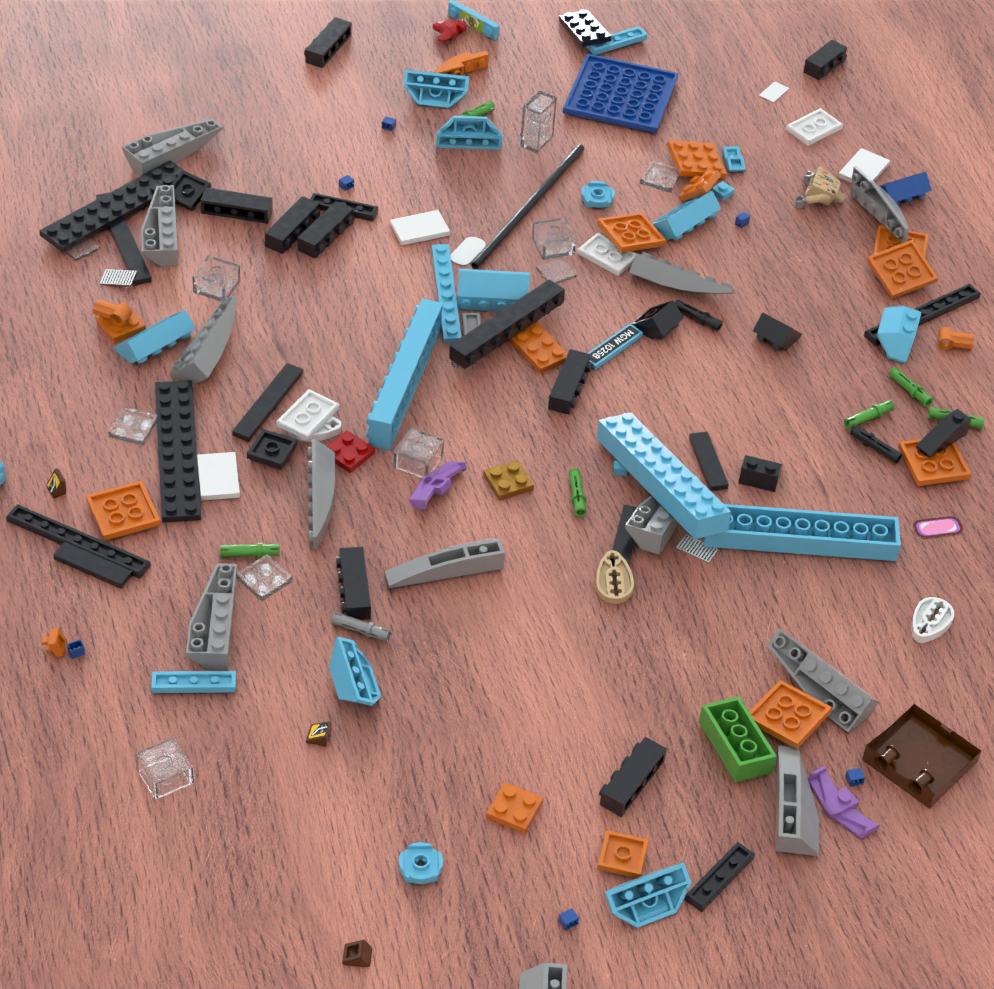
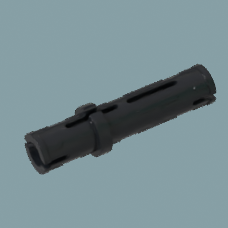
(702, 317)
(870, 440)

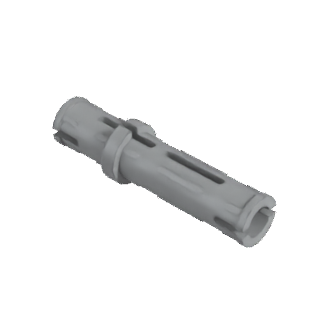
(368, 629)

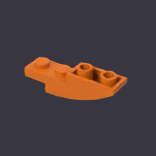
(464, 63)

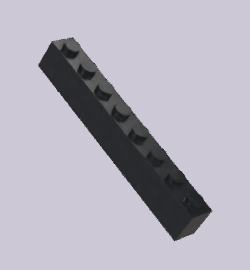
(506, 324)

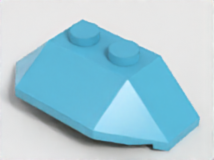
(435, 88)
(469, 133)
(898, 331)
(353, 674)
(650, 895)

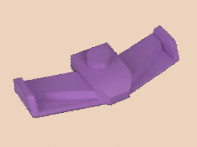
(435, 483)
(840, 804)

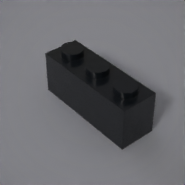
(825, 59)

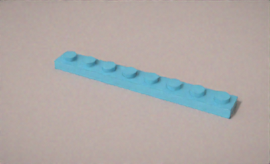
(446, 293)

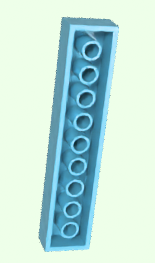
(404, 374)
(663, 476)
(809, 533)

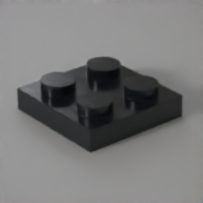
(189, 189)
(272, 449)

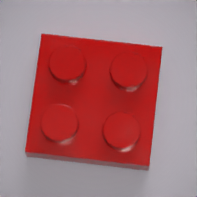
(350, 451)

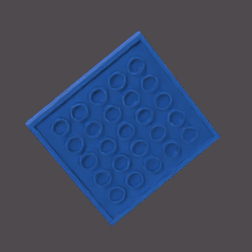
(621, 93)

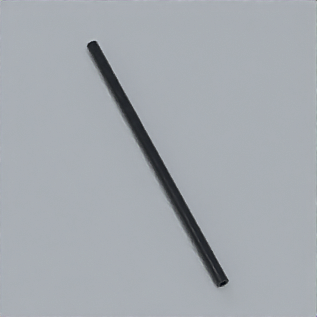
(483, 255)

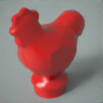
(449, 29)

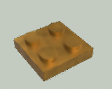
(508, 480)

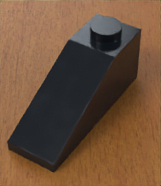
(945, 433)

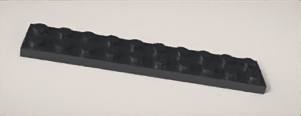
(109, 208)
(177, 452)

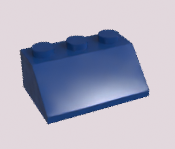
(908, 187)

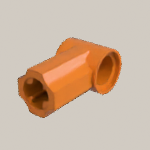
(117, 314)
(948, 339)

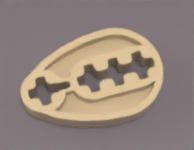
(605, 580)

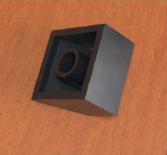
(659, 320)
(776, 332)
(760, 473)

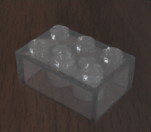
(537, 121)

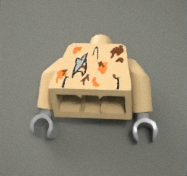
(821, 189)

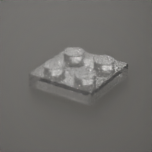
(660, 176)
(132, 426)
(264, 577)

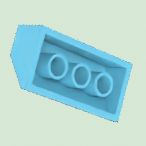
(687, 215)
(490, 289)
(155, 337)

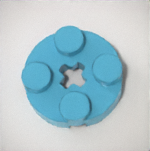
(605, 196)
(420, 874)

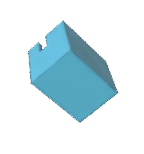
(619, 469)

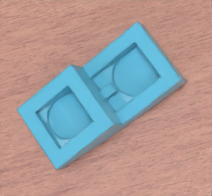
(733, 159)

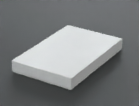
(814, 127)
(868, 162)
(419, 227)
(605, 254)
(307, 415)
(218, 476)

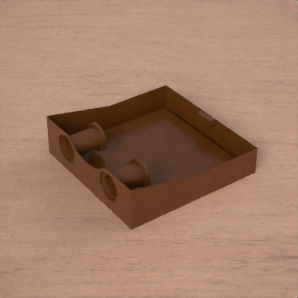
(921, 755)

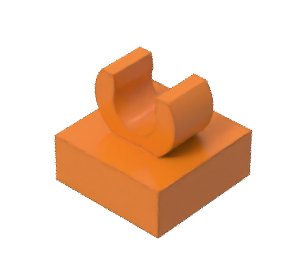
(55, 642)

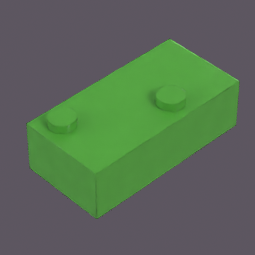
(737, 739)

